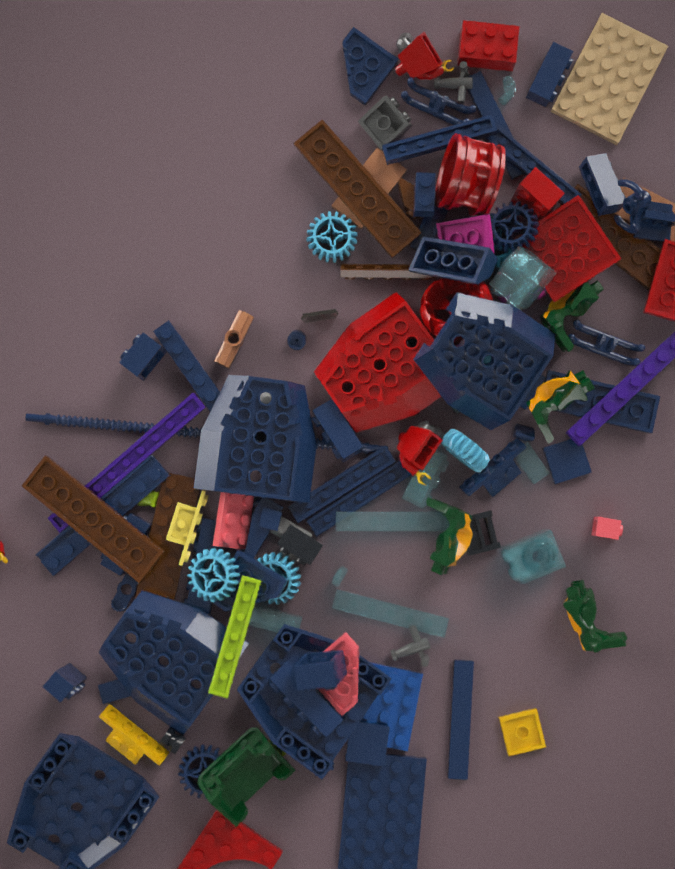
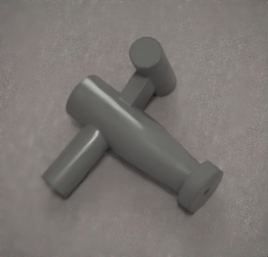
(461, 83)
(417, 646)

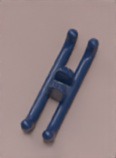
(437, 103)
(605, 344)

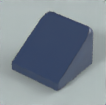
(524, 433)

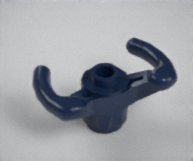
(633, 206)

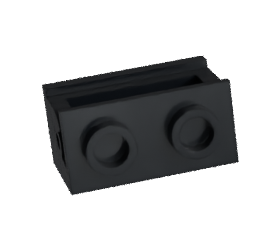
(300, 545)

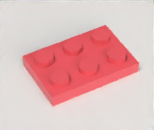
(233, 520)

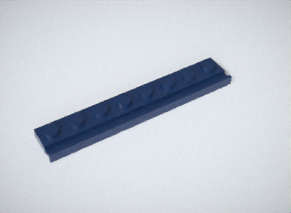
(121, 498)

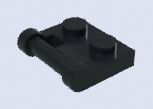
(477, 543)

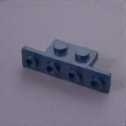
(498, 472)

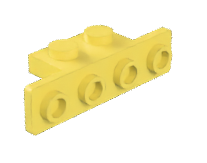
(184, 523)

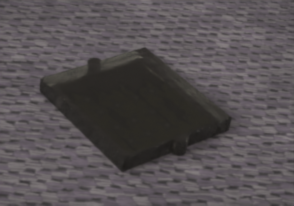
(319, 315)

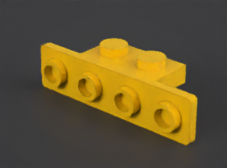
(131, 739)

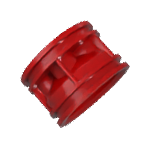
(470, 175)

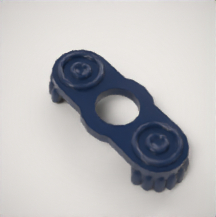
(121, 600)

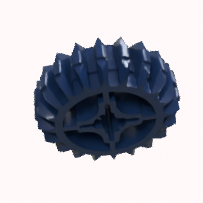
(526, 232)
(196, 772)

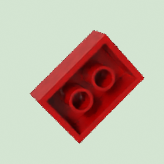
(488, 45)
(538, 193)

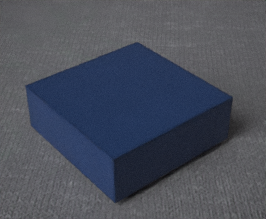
(270, 519)

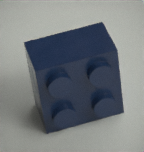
(142, 356)
(320, 670)

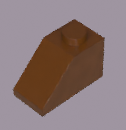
(406, 193)

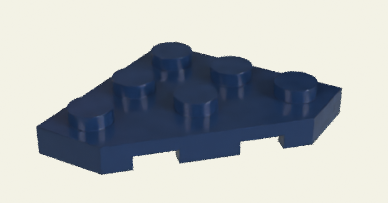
(365, 65)
(271, 582)

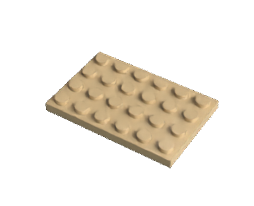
(609, 79)

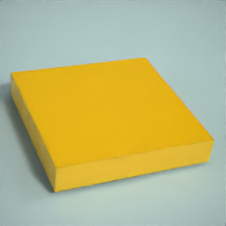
(522, 732)

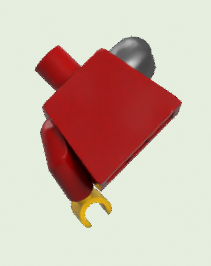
(419, 58)
(418, 447)

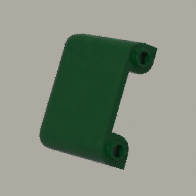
(241, 773)

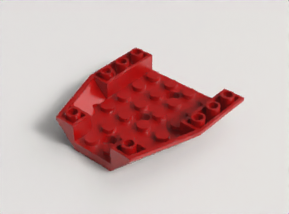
(383, 394)

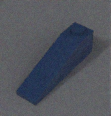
(258, 534)

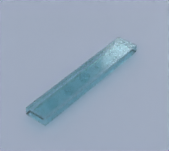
(391, 521)
(390, 613)

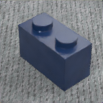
(424, 194)

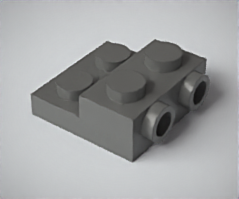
(385, 121)

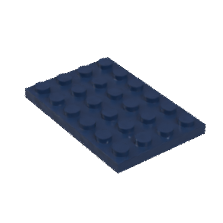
(382, 814)

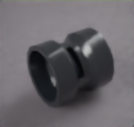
(172, 740)

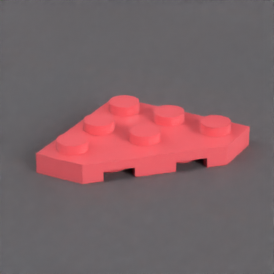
(346, 693)

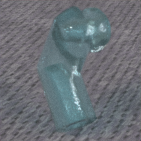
(509, 90)

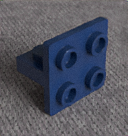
(656, 222)

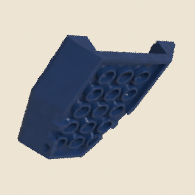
(492, 329)
(229, 443)
(172, 630)
(282, 722)
(110, 805)

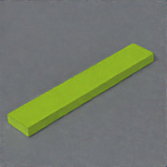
(234, 637)

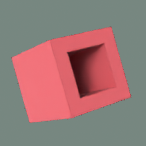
(607, 528)

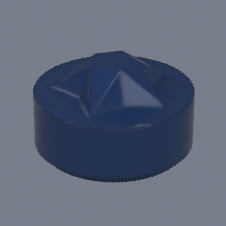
(296, 340)

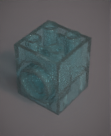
(522, 278)
(519, 556)

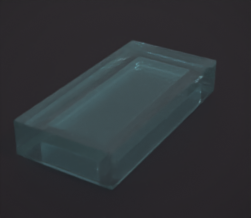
(531, 464)
(338, 577)

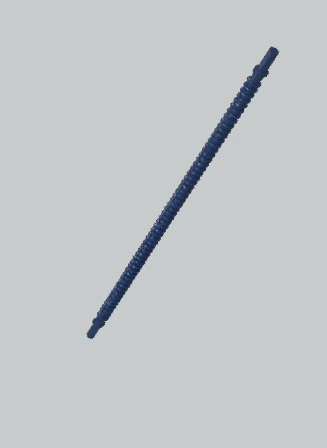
(50, 419)

